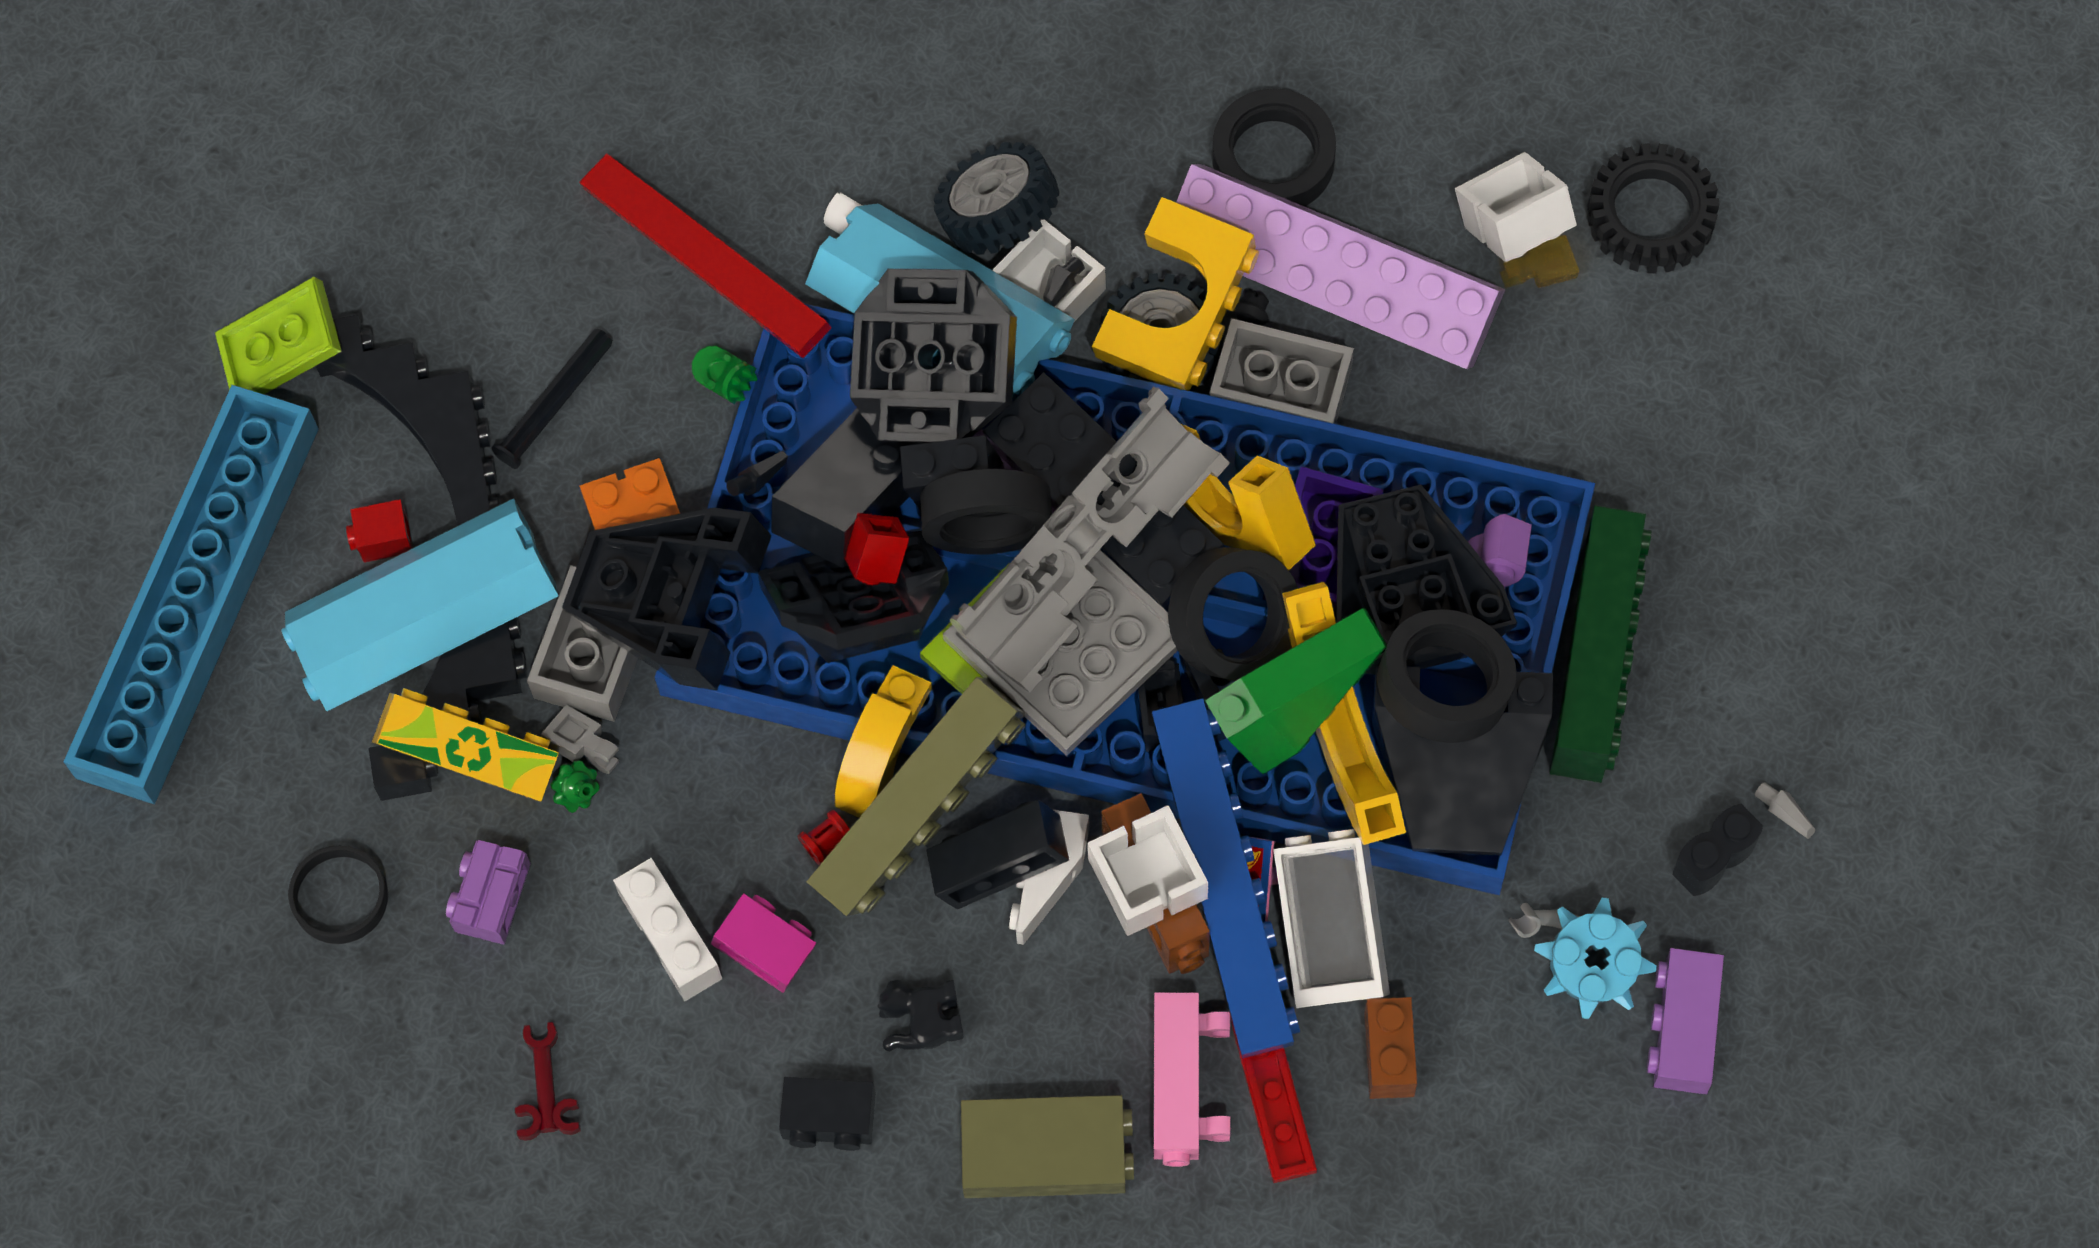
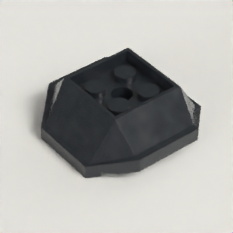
(894, 348)
(850, 617)

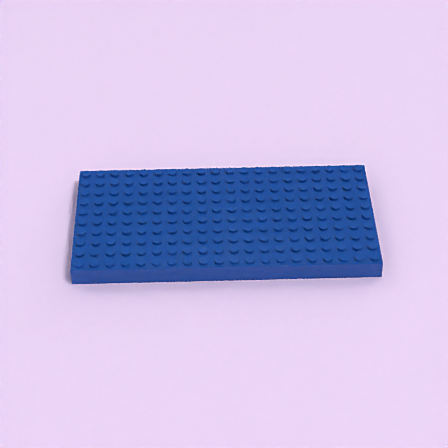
(786, 682)

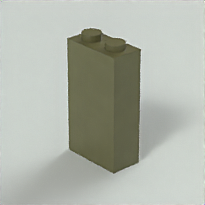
(1045, 1146)

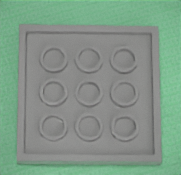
(1107, 657)

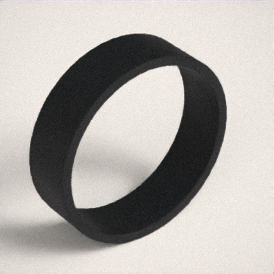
(312, 861)

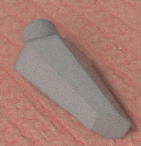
(1785, 808)

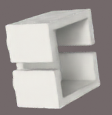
(1515, 207)
(1033, 259)
(1148, 875)

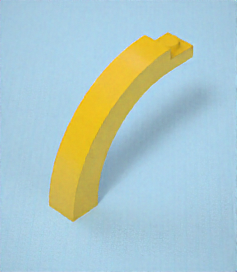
(1344, 739)

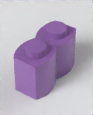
(1504, 547)

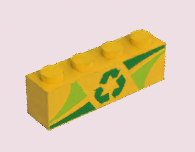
(465, 746)

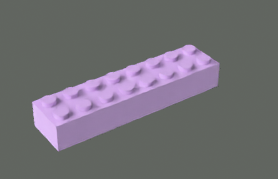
(1351, 269)

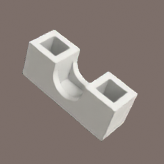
(668, 929)

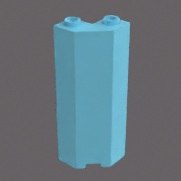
(880, 239)
(418, 605)

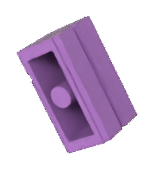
(488, 891)

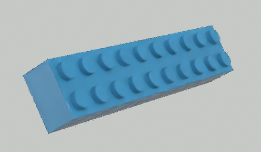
(191, 595)

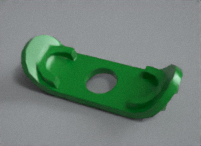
(723, 373)

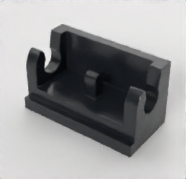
(1156, 693)

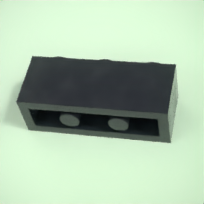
(997, 854)

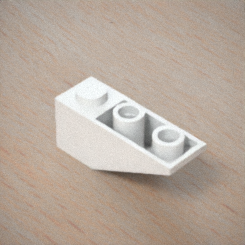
(1046, 888)

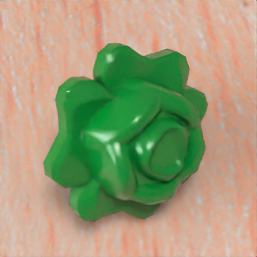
(574, 786)

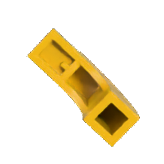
(878, 740)

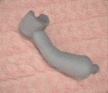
(1533, 919)

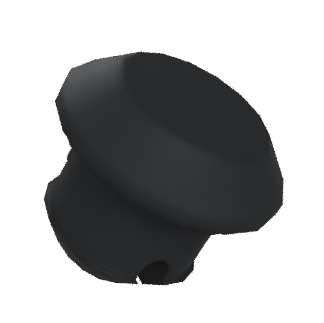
(1252, 308)

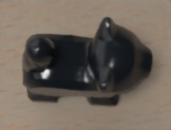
(925, 1006)

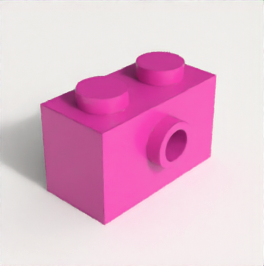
(764, 941)

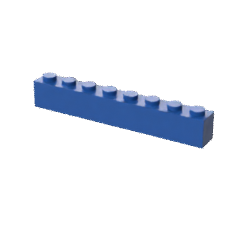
(1232, 908)

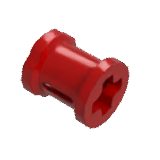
(824, 837)

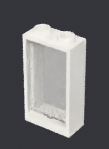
(1331, 919)

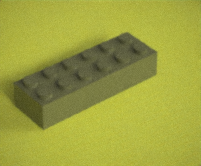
(917, 797)

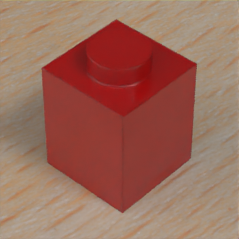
(379, 531)
(876, 549)

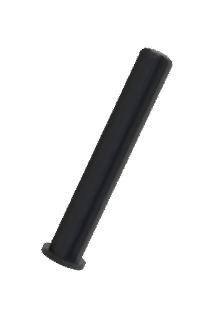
(552, 398)

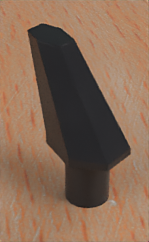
(1062, 280)
(756, 476)

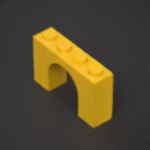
(1177, 353)
(1259, 515)

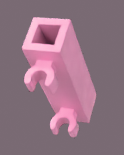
(1177, 1078)

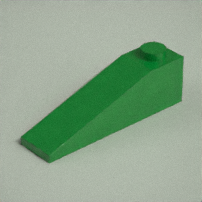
(1288, 698)

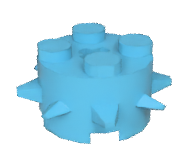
(1600, 932)

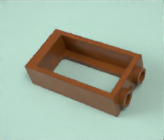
(1179, 937)

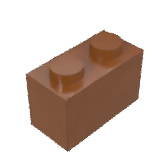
(1390, 1048)

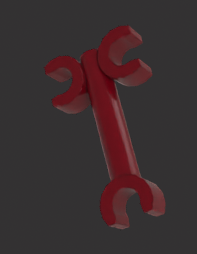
(549, 1115)

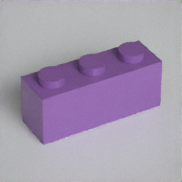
(1686, 1021)

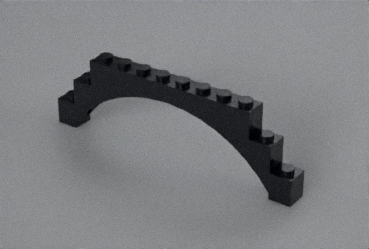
(447, 425)

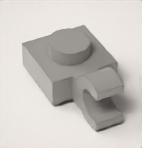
(578, 735)

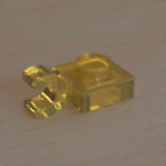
(1547, 263)

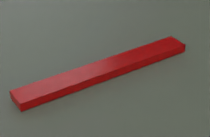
(705, 256)

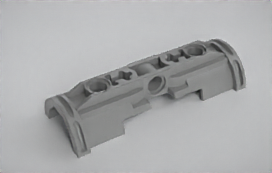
(1166, 475)

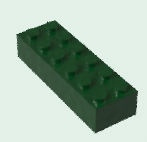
(1601, 645)

